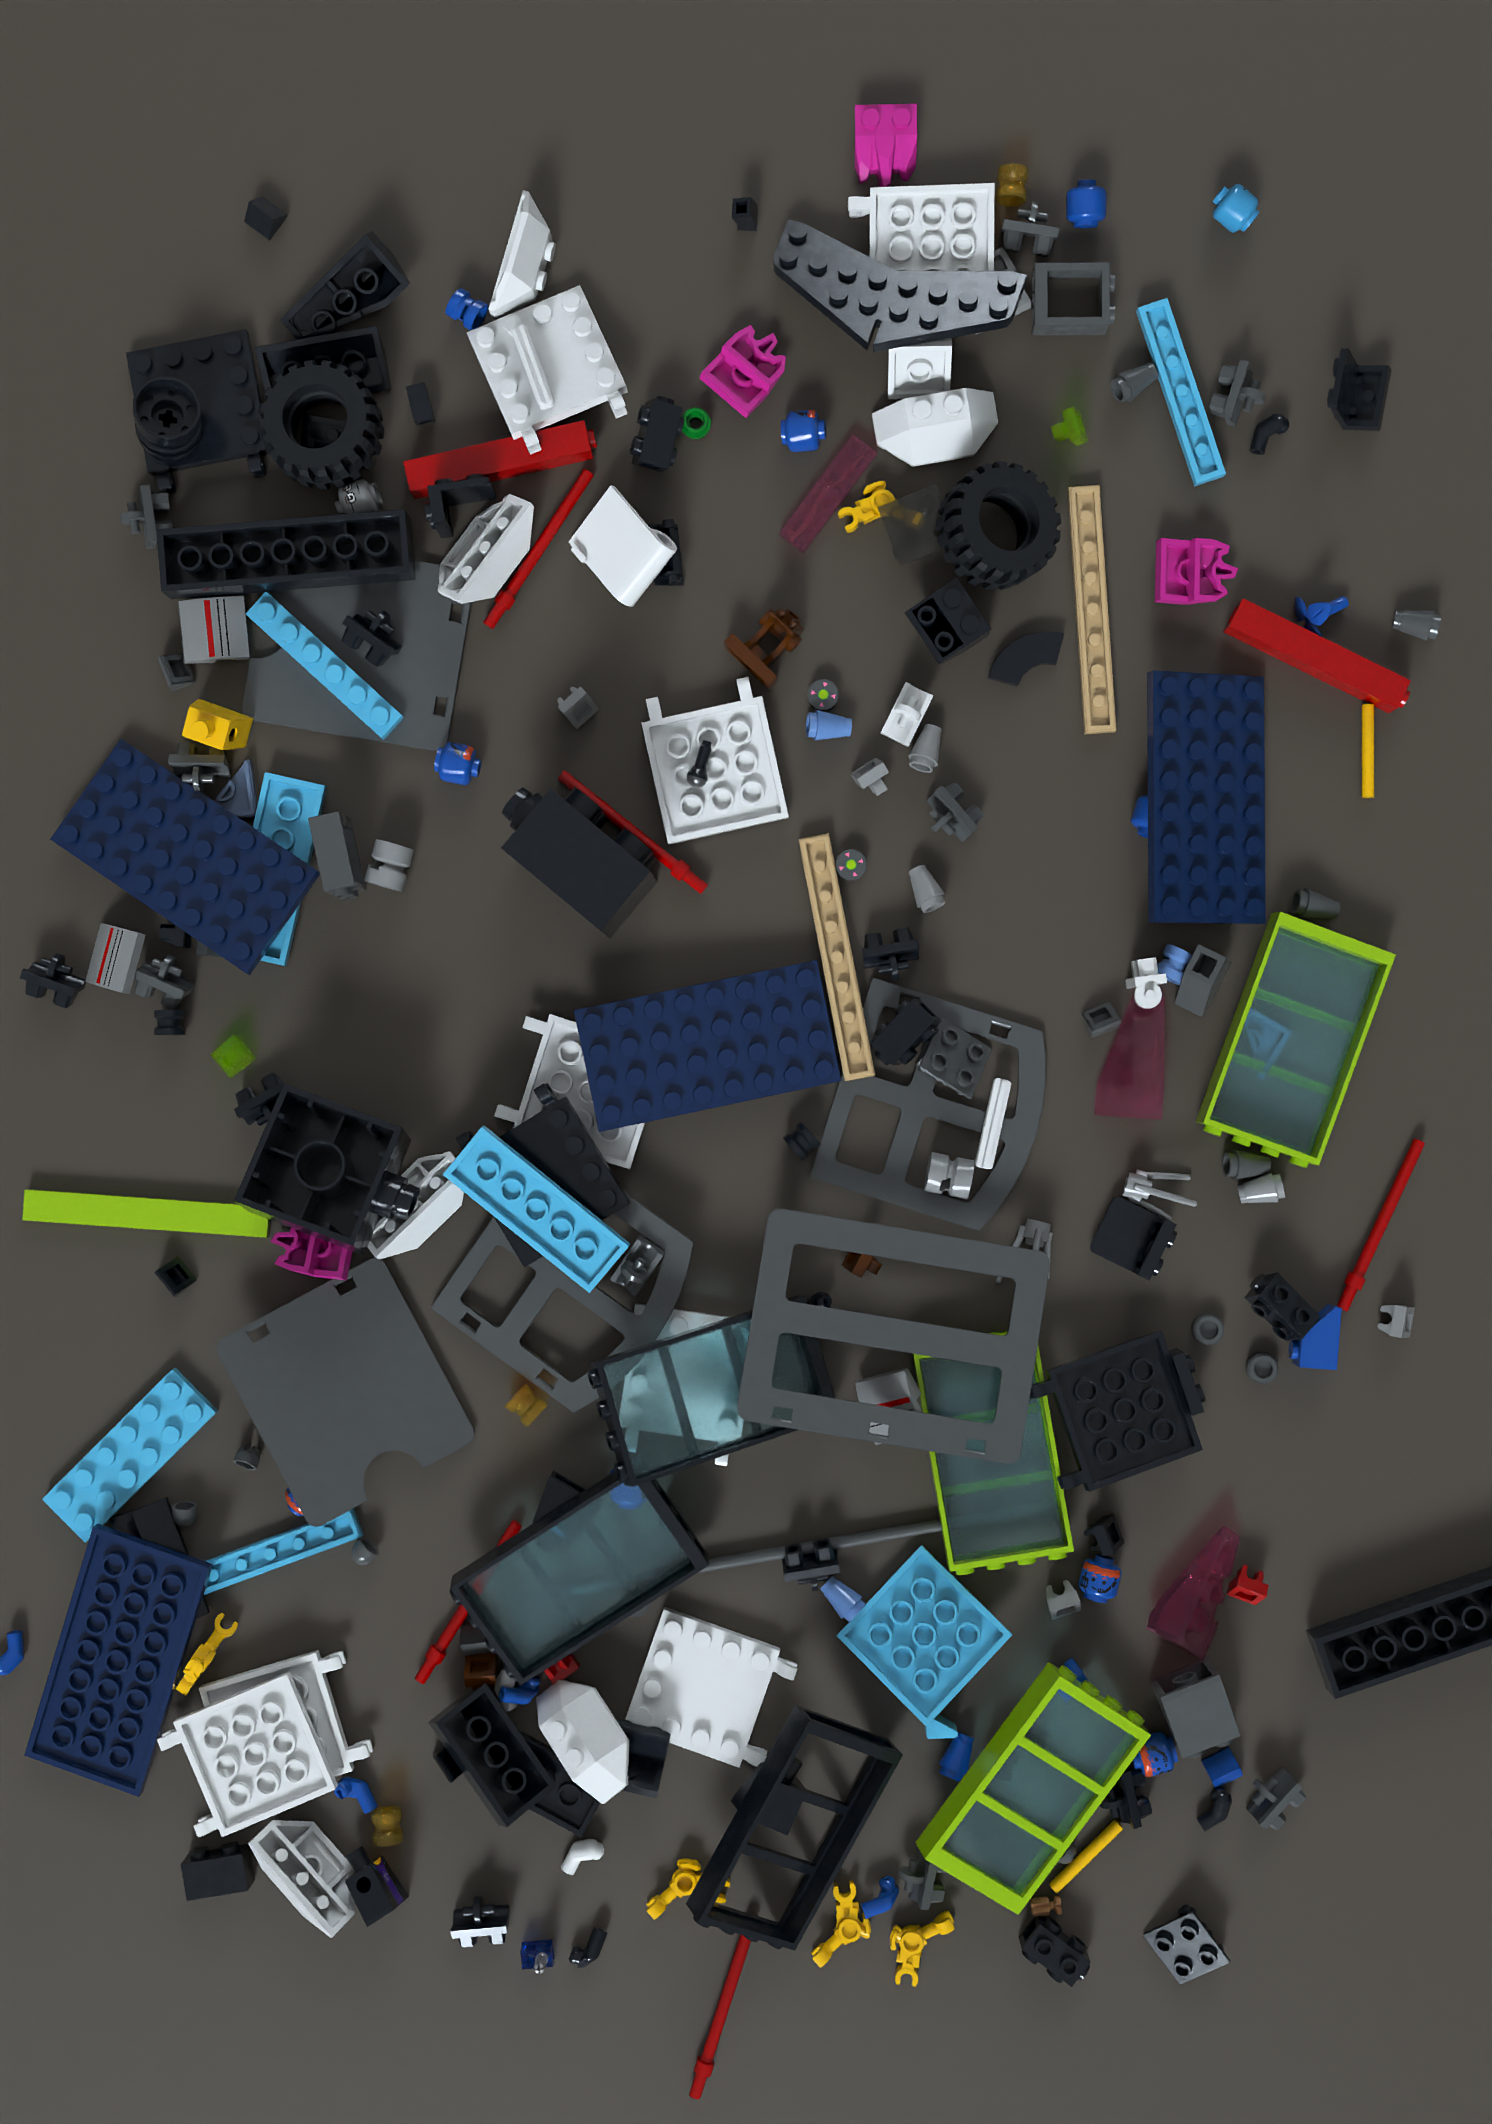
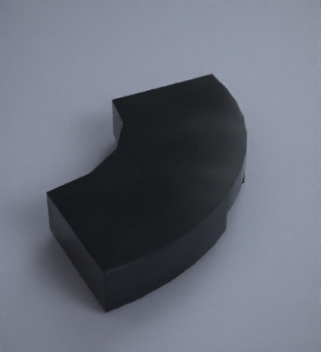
(1026, 654)

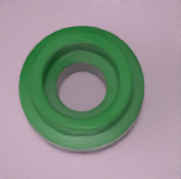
(696, 414)

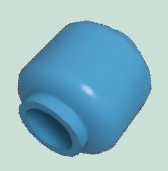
(1235, 208)

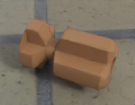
(1042, 1906)

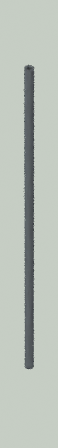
(837, 1543)

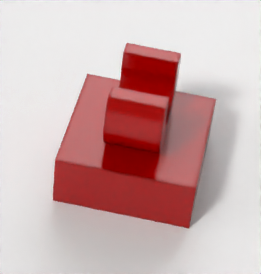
(1246, 1588)
(562, 1668)

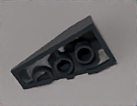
(355, 286)

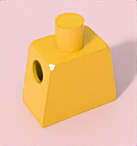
(213, 724)

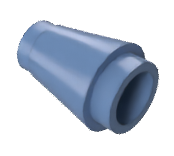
(827, 725)
(842, 1598)

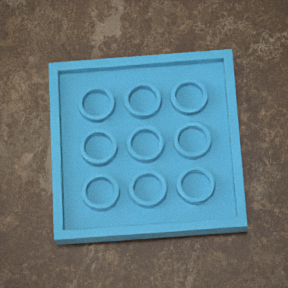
(924, 1635)

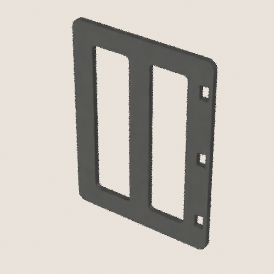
(1011, 1352)

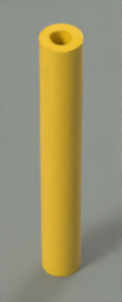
(1368, 751)
(1086, 1856)

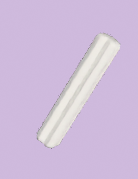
(533, 367)
(992, 1123)

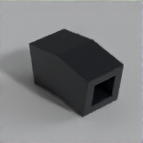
(745, 213)
(420, 403)

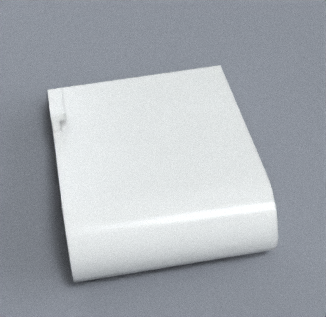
(621, 547)

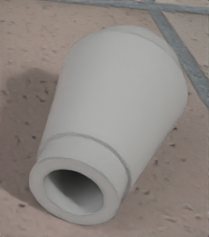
(926, 749)
(926, 889)
(1262, 1189)

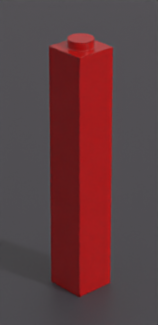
(502, 458)
(1318, 656)

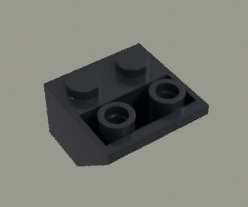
(948, 622)

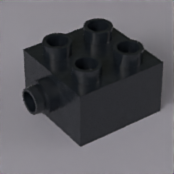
(575, 859)
(327, 1170)

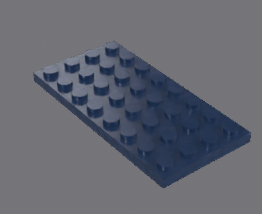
(1206, 798)
(185, 856)
(707, 1045)
(118, 1659)

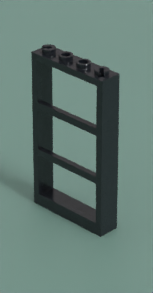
(834, 1849)

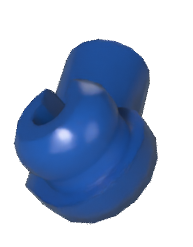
(14, 1654)
(522, 1694)
(356, 1789)
(885, 1899)

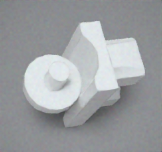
(906, 714)
(1146, 981)

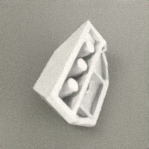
(523, 261)
(936, 425)
(487, 551)
(435, 1204)
(585, 1738)
(307, 1871)

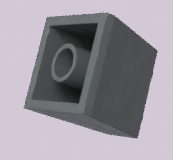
(1196, 1708)

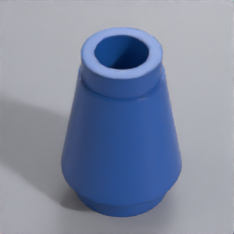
(957, 1757)

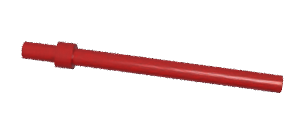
(505, 599)
(679, 869)
(1355, 1280)
(437, 1651)
(704, 2063)

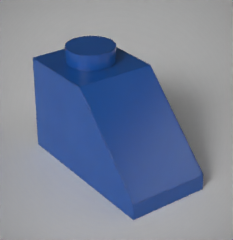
(1321, 1343)

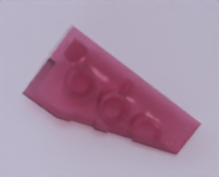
(1135, 1066)
(1189, 1605)

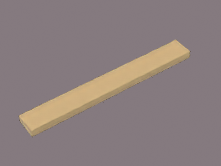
(1091, 609)
(836, 957)

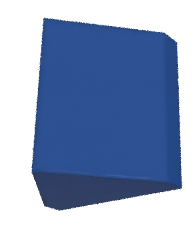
(1222, 1767)

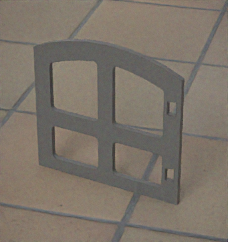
(919, 1102)
(505, 1340)

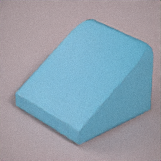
(941, 1728)

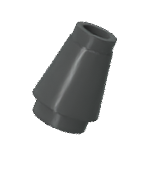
(1132, 382)
(1418, 623)
(1313, 905)
(1244, 1164)

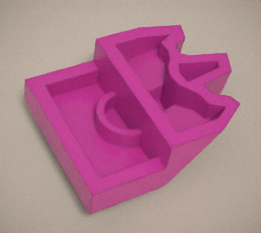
(885, 141)
(745, 370)
(1191, 571)
(312, 1255)

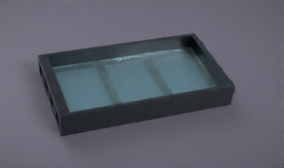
(679, 1396)
(577, 1573)

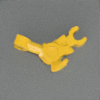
(867, 508)
(204, 1655)
(681, 1884)
(847, 1927)
(912, 1940)

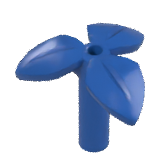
(1318, 612)

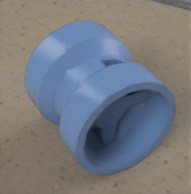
(1174, 963)

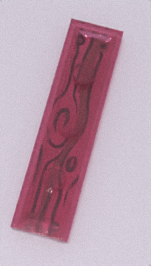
(828, 494)

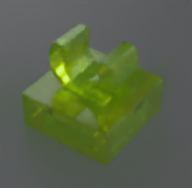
(1071, 428)
(233, 1056)

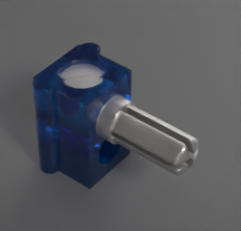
(543, 1952)

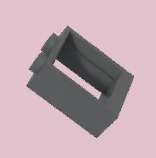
(1071, 325)
(337, 855)

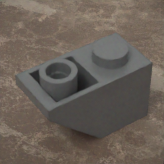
(1201, 980)

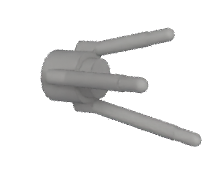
(1138, 1187)
(1037, 1235)

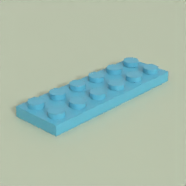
(283, 817)
(536, 1209)
(130, 1454)

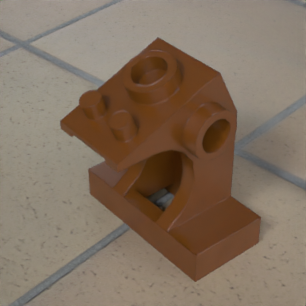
(781, 624)

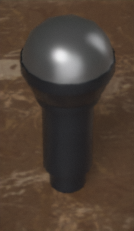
(697, 774)

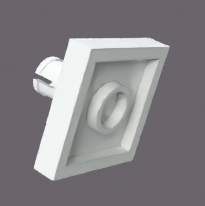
(919, 369)

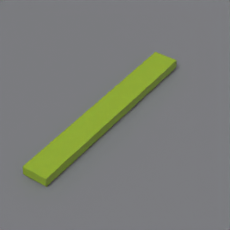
(142, 1213)

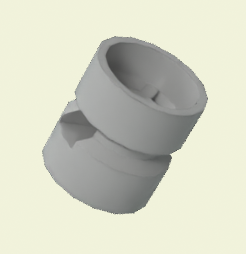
(389, 865)
(949, 1175)

